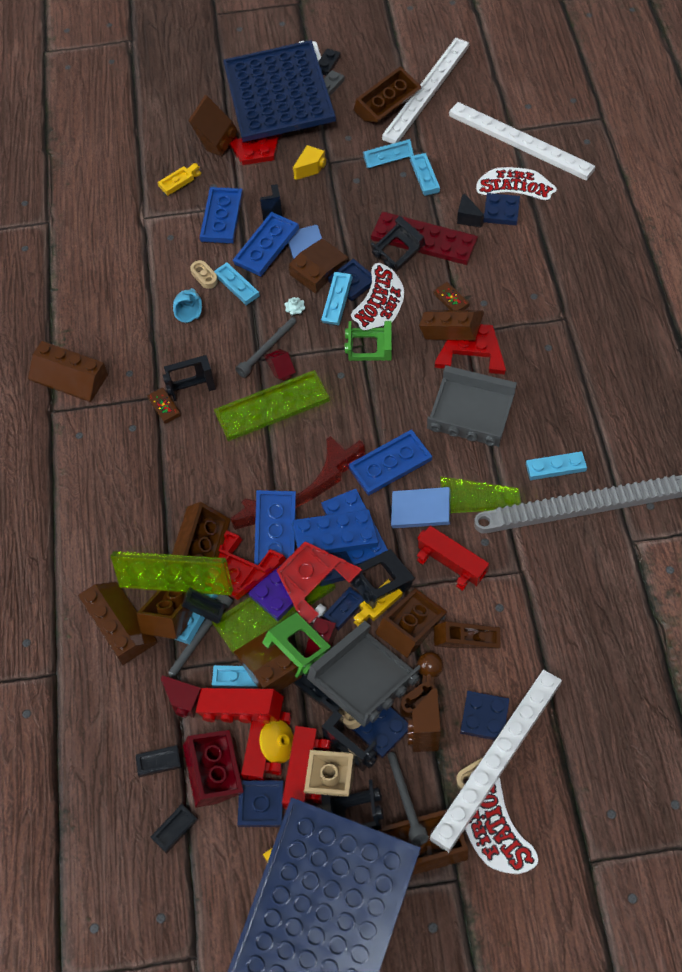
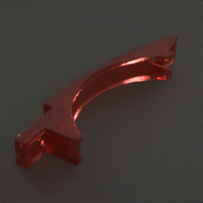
(336, 462)

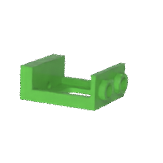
(383, 342)
(279, 634)

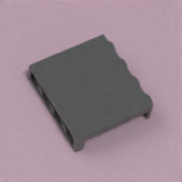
(472, 406)
(362, 675)

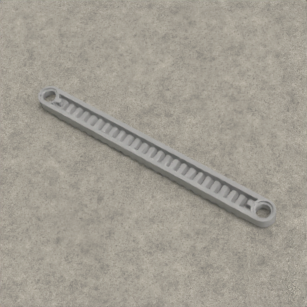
(580, 504)

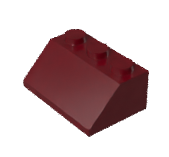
(212, 768)

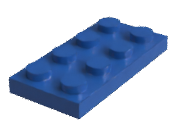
(221, 215)
(266, 244)
(390, 462)
(347, 503)
(274, 523)
(337, 531)

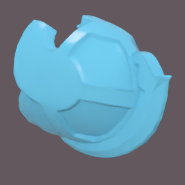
(187, 306)

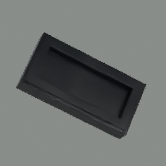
(203, 605)
(158, 761)
(174, 828)

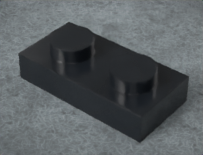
(329, 60)

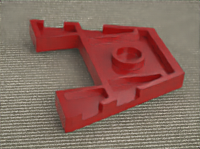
(256, 150)
(483, 346)
(306, 570)
(245, 574)

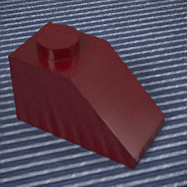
(280, 364)
(326, 630)
(181, 696)

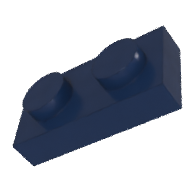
(344, 608)

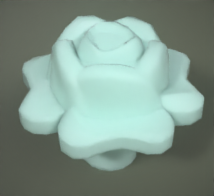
(294, 306)

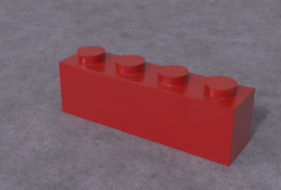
(239, 704)

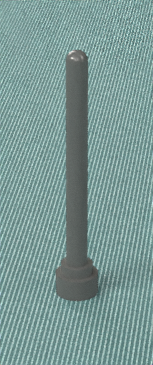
(243, 368)
(224, 599)
(417, 834)

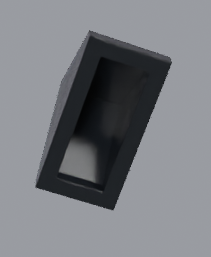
(469, 213)

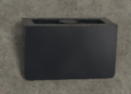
(271, 203)

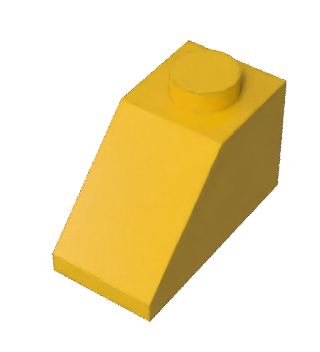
(309, 162)

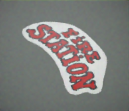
(517, 181)
(382, 300)
(496, 837)

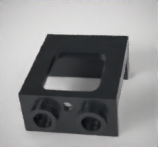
(407, 235)
(203, 375)
(402, 577)
(332, 731)
(339, 805)

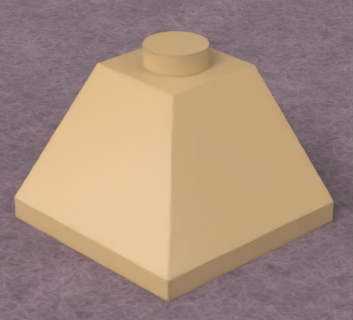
(330, 773)

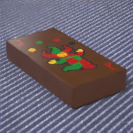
(450, 297)
(163, 405)

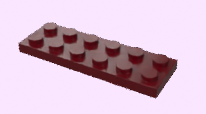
(439, 241)

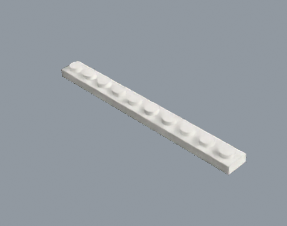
(429, 86)
(522, 141)
(495, 761)

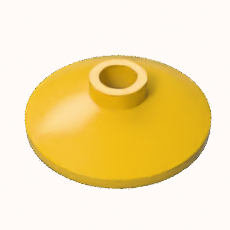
(276, 741)

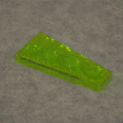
(478, 496)

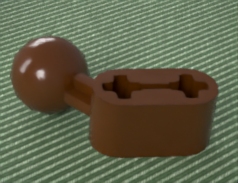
(431, 667)

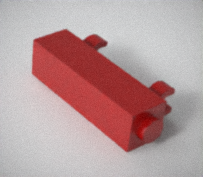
(452, 555)
(303, 741)
(255, 764)

